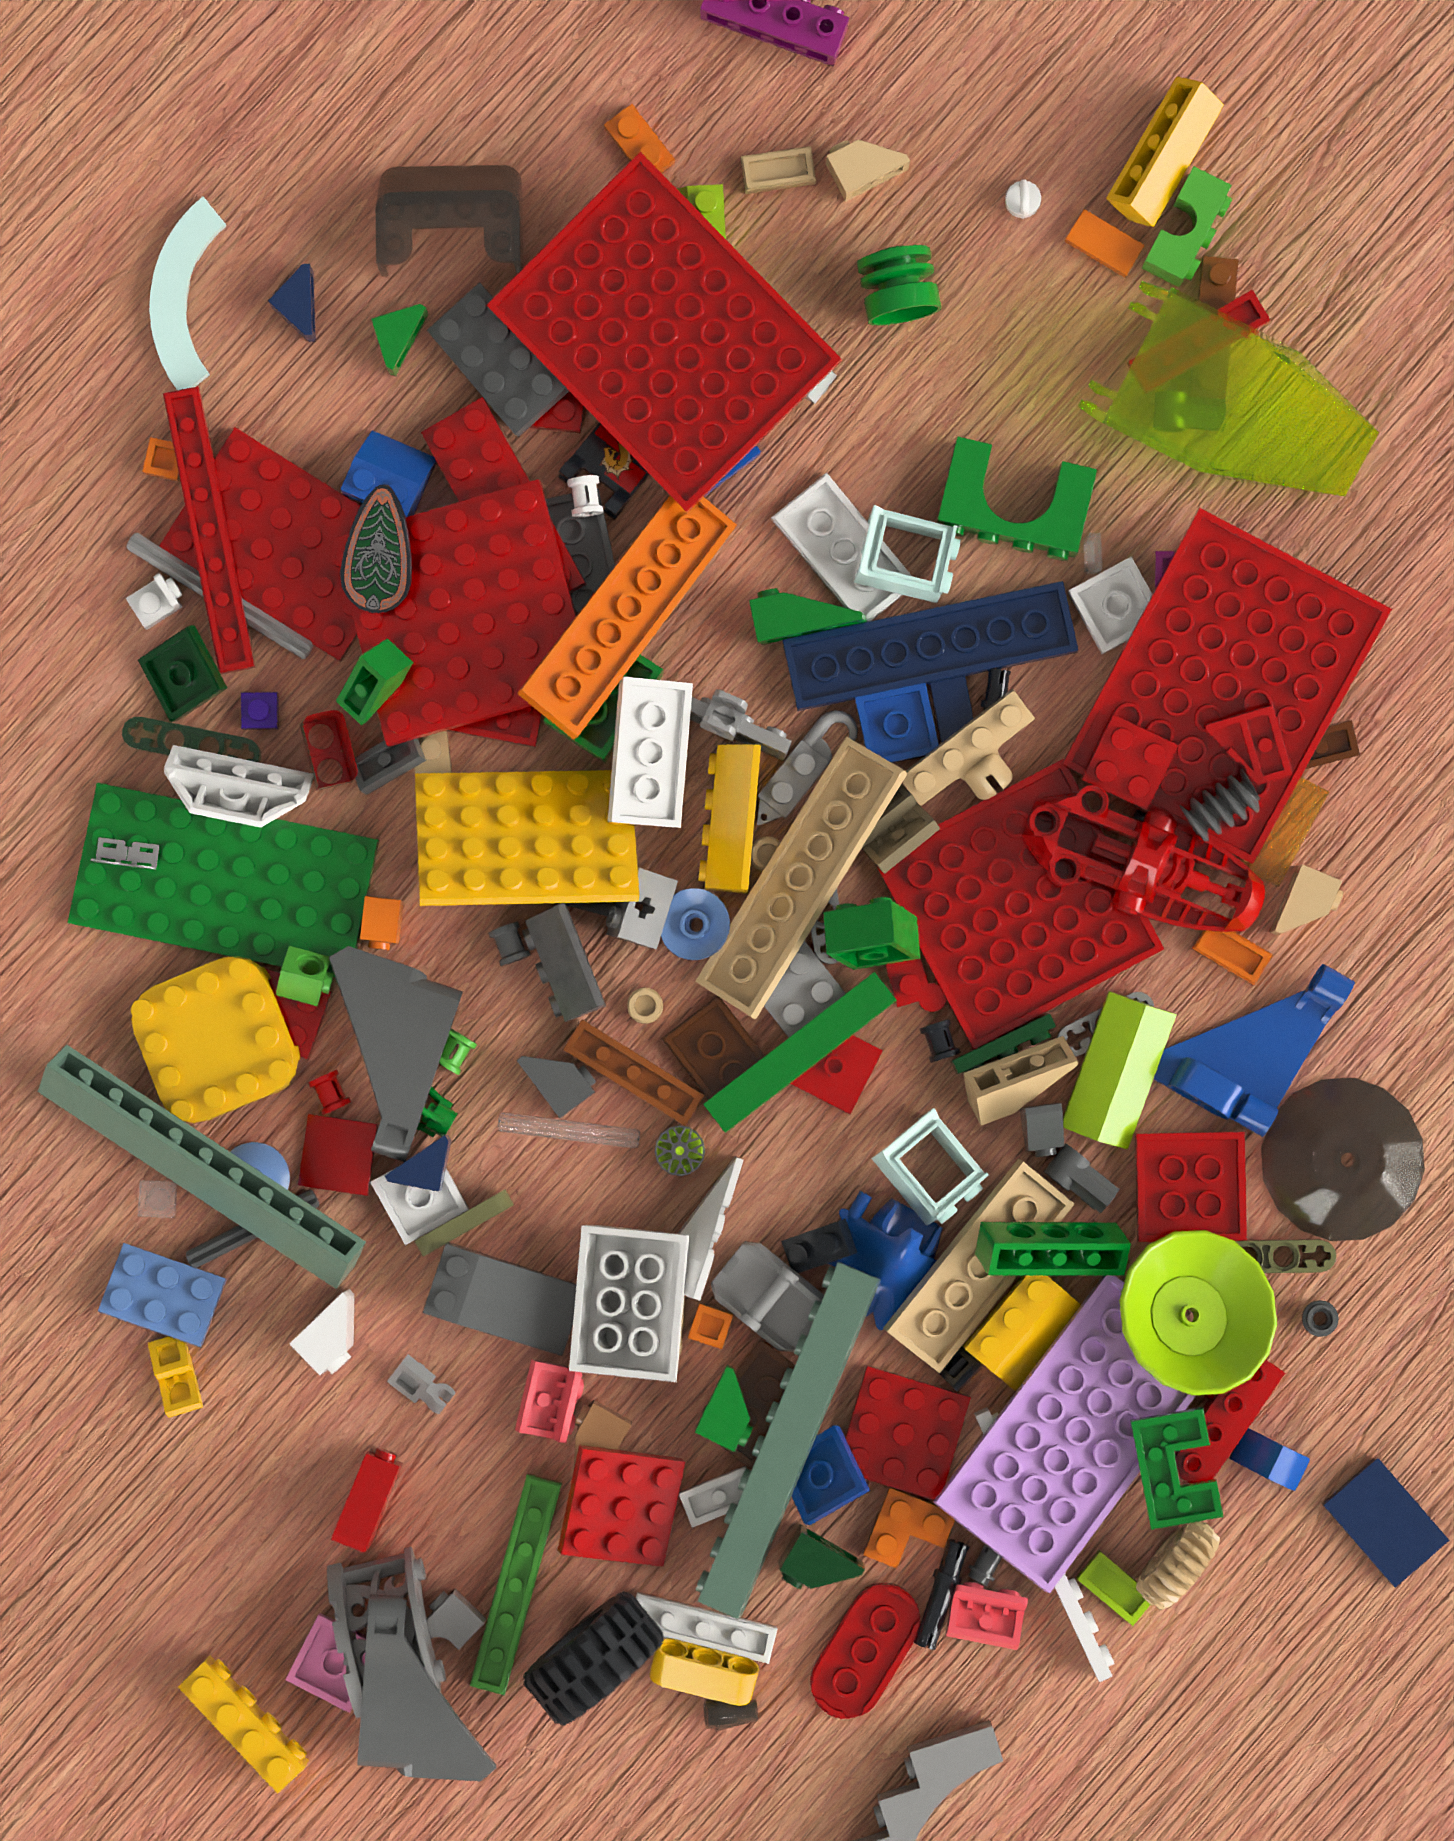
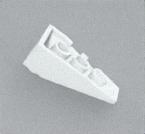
(705, 1227)

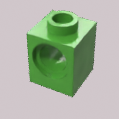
(304, 976)

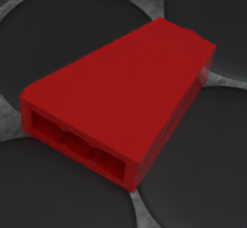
(367, 1500)

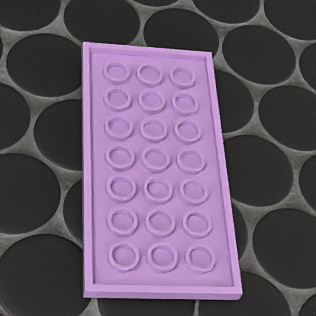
(1060, 1445)

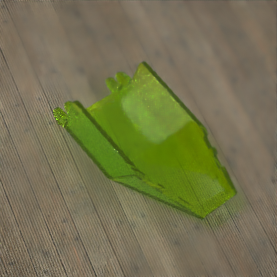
(1234, 402)

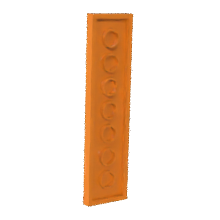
(625, 613)

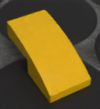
(175, 1376)

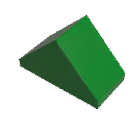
(397, 334)

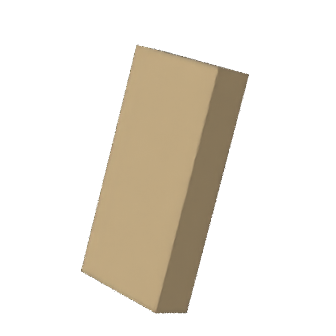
(778, 170)

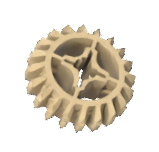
(1177, 1564)

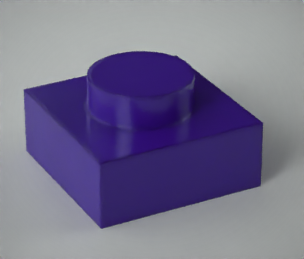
(260, 711)

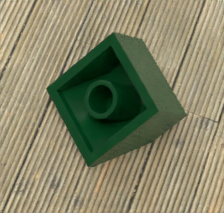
(816, 1561)

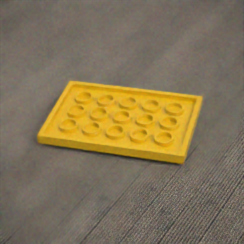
(521, 839)

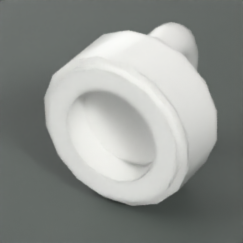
(1023, 199)

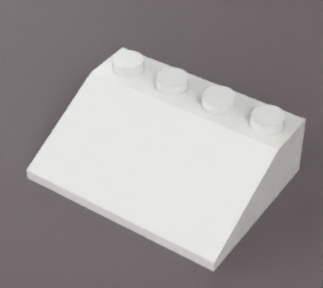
(629, 1302)

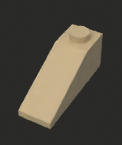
(1015, 1080)

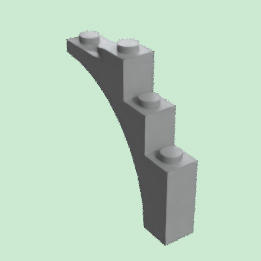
(939, 1767)

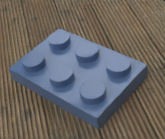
(162, 1295)

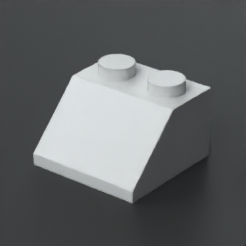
(329, 1336)

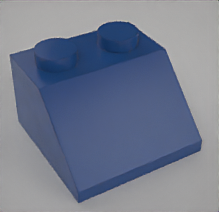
(389, 463)

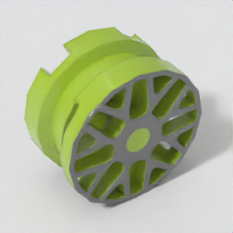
(679, 1150)

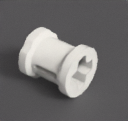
(585, 496)

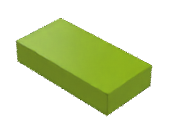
(1113, 1587)

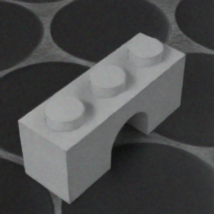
(452, 1619)

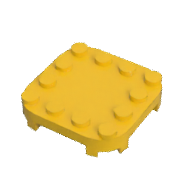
(214, 1039)

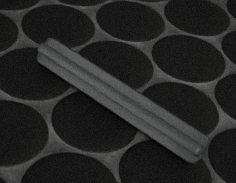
(231, 1239)

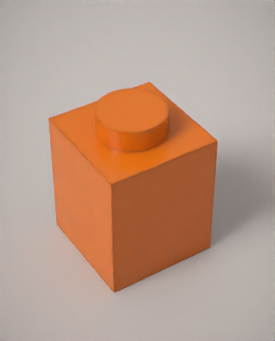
(381, 922)

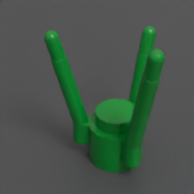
(437, 1117)

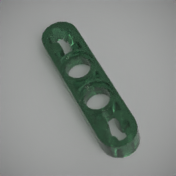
(192, 738)

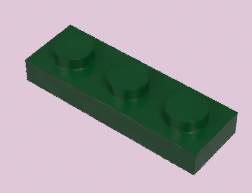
(1005, 1045)

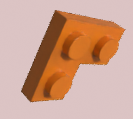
(901, 1517)

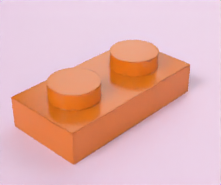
(635, 135)

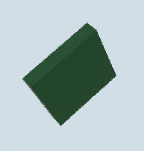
(182, 673)

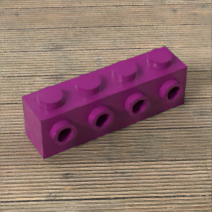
(783, 23)

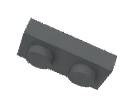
(386, 763)

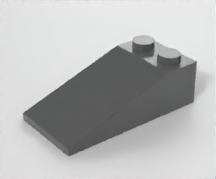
(502, 1299)

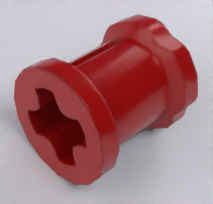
(329, 1092)

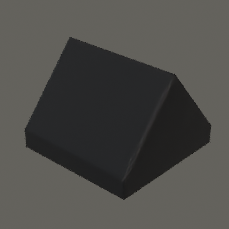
(960, 1369)

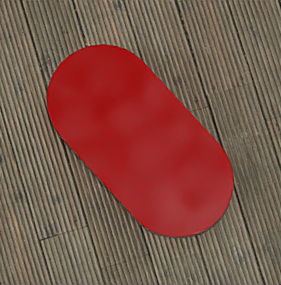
(865, 1650)

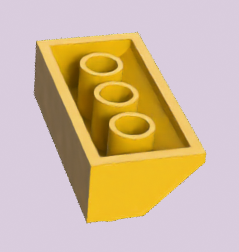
(732, 818)

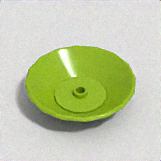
(1229, 1307)

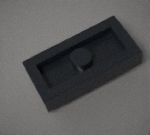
(819, 1246)

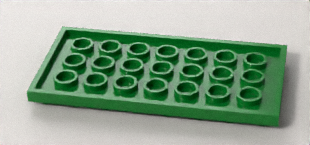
(222, 880)

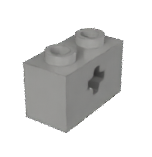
(646, 925)

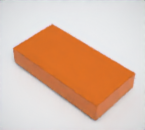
(1104, 243)
(1233, 954)

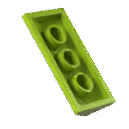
(1118, 1070)

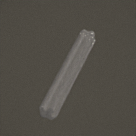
(568, 1130)

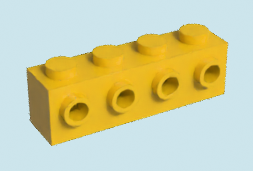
(1165, 151)
(244, 1724)

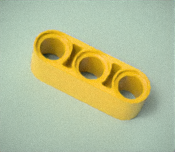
(704, 1672)

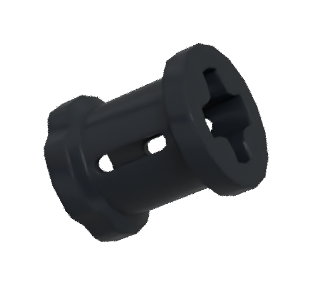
(940, 1040)

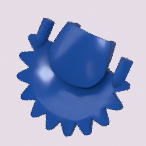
(892, 1248)

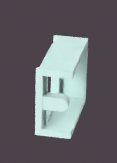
(900, 583)
(909, 1187)

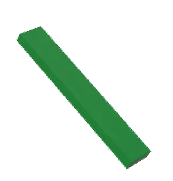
(800, 1052)

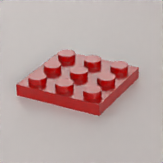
(1190, 1184)
(905, 1431)
(621, 1506)

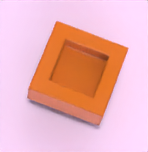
(161, 460)
(710, 1326)

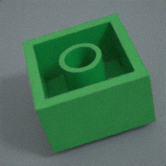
(871, 934)

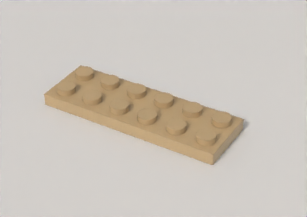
(957, 1288)

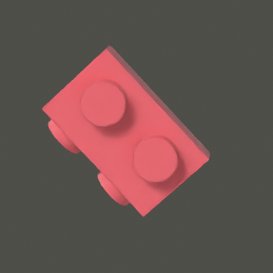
(549, 1401)
(986, 1615)

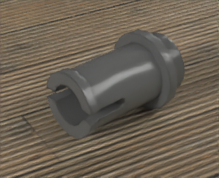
(985, 1566)

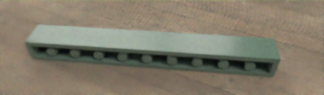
(201, 1166)
(788, 1440)

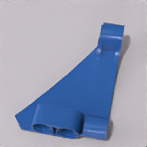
(1251, 1061)

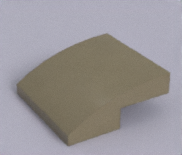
(899, 831)

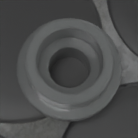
(1331, 1318)

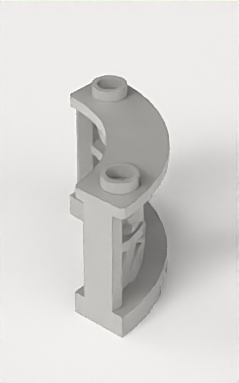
(345, 1595)

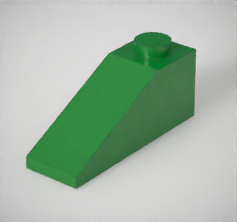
(788, 616)

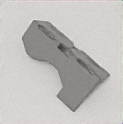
(120, 853)

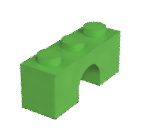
(1202, 199)

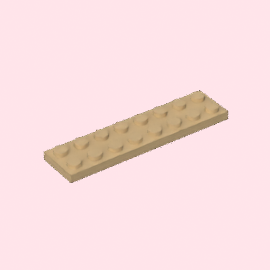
(801, 877)

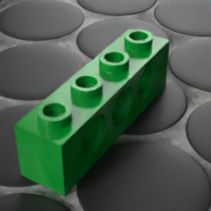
(1052, 1248)

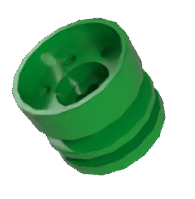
(897, 277)

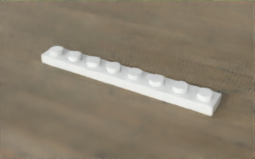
(1069, 1594)

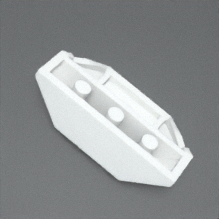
(234, 787)

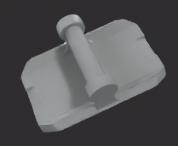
(766, 1295)

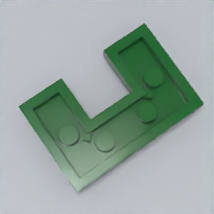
(1155, 1444)

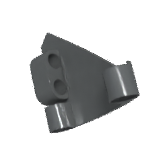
(401, 1036)
(403, 1711)

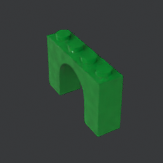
(1055, 531)

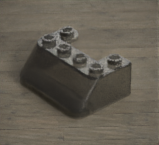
(449, 199)

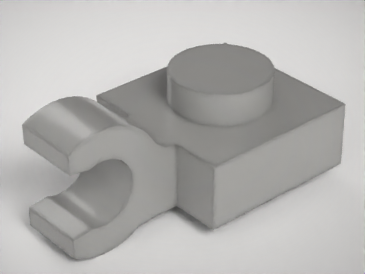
(417, 1382)

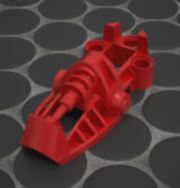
(1154, 865)

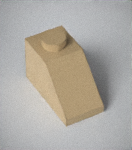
(863, 166)
(1307, 899)

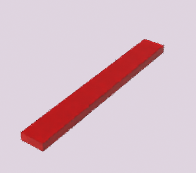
(209, 530)

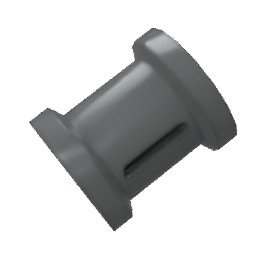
(509, 943)

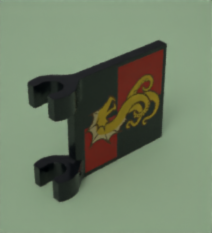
(613, 464)

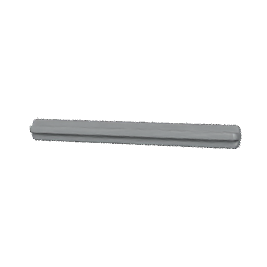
(190, 578)

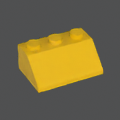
(1022, 1328)

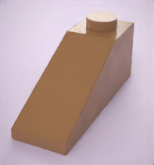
(600, 1428)

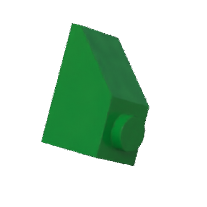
(373, 680)
(726, 1414)

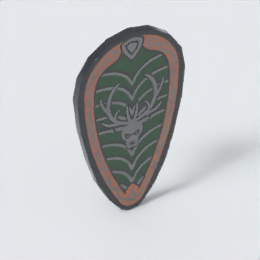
(378, 554)

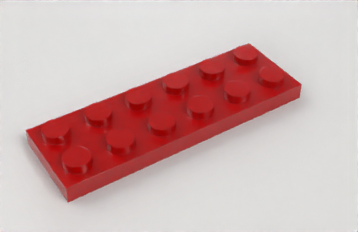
(481, 461)

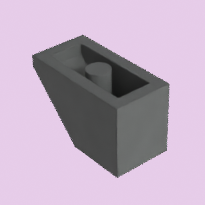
(559, 1082)
(1043, 1128)

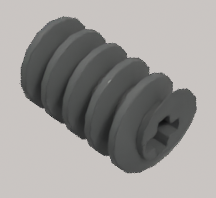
(1222, 806)

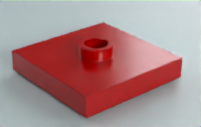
(841, 1074)

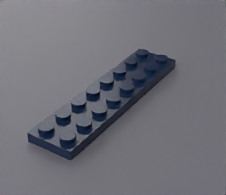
(930, 645)

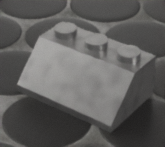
(563, 963)

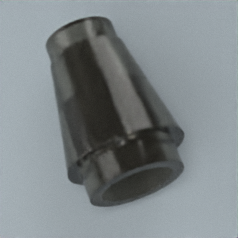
(725, 1716)

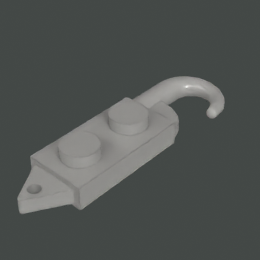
(801, 768)

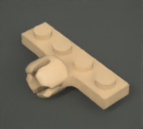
(971, 753)

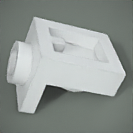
(155, 601)

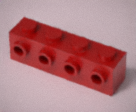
(1226, 1422)

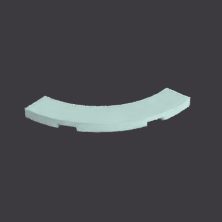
(171, 290)

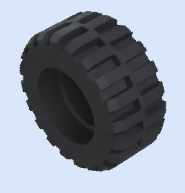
(593, 1658)

